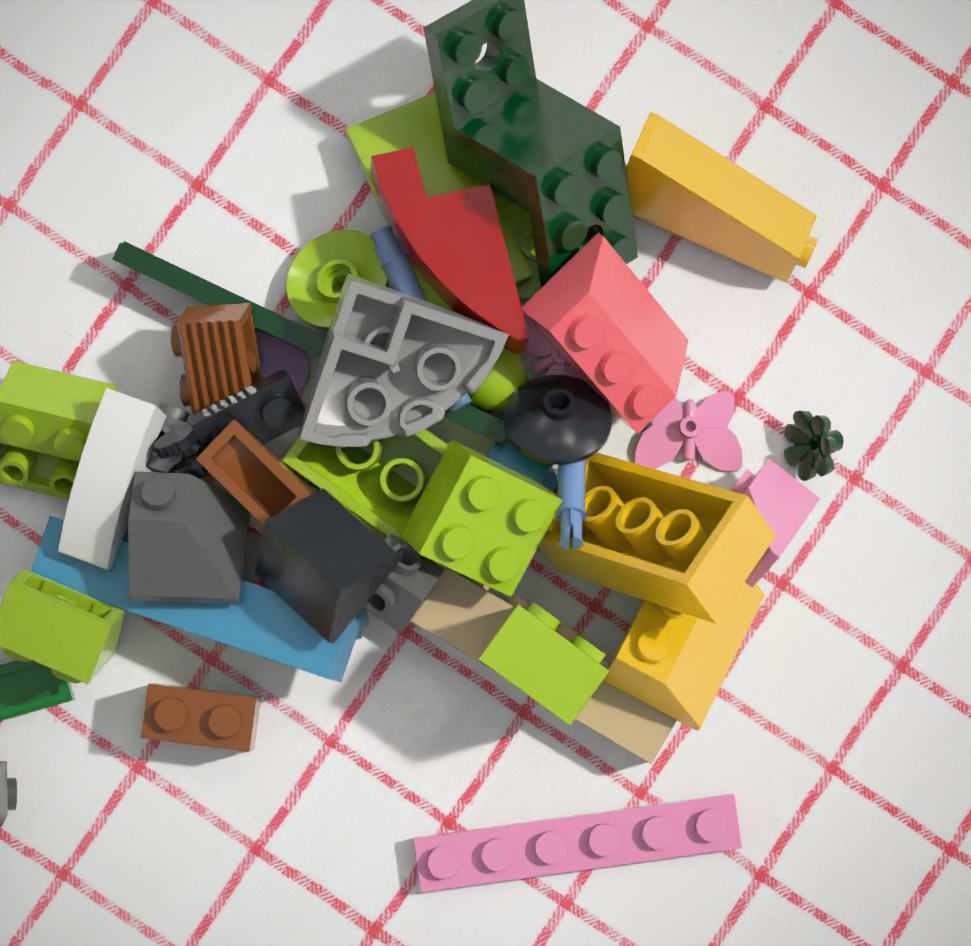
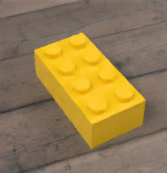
(662, 538)

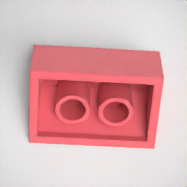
(611, 333)

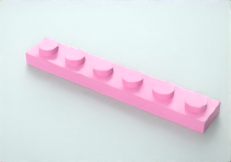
(577, 842)

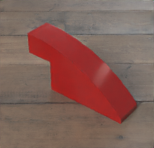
(452, 244)

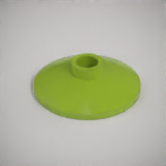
(323, 267)

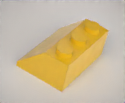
(679, 658)

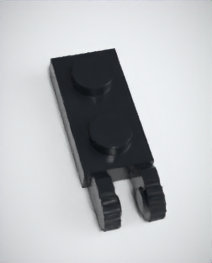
(263, 409)

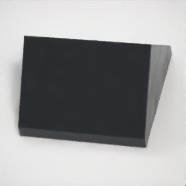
(323, 562)

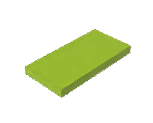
(420, 127)

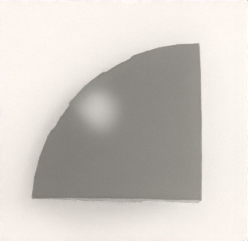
(393, 366)

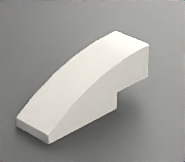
(104, 480)

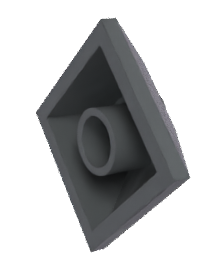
(185, 540)

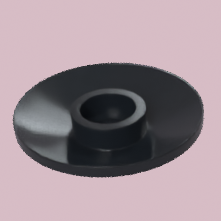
(554, 434)

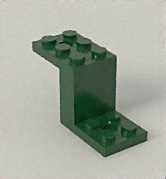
(526, 136)

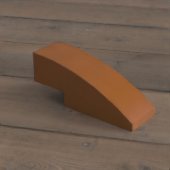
(252, 473)

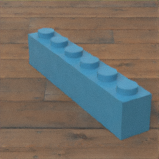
(258, 625)

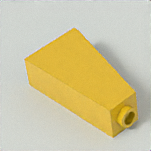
(715, 202)

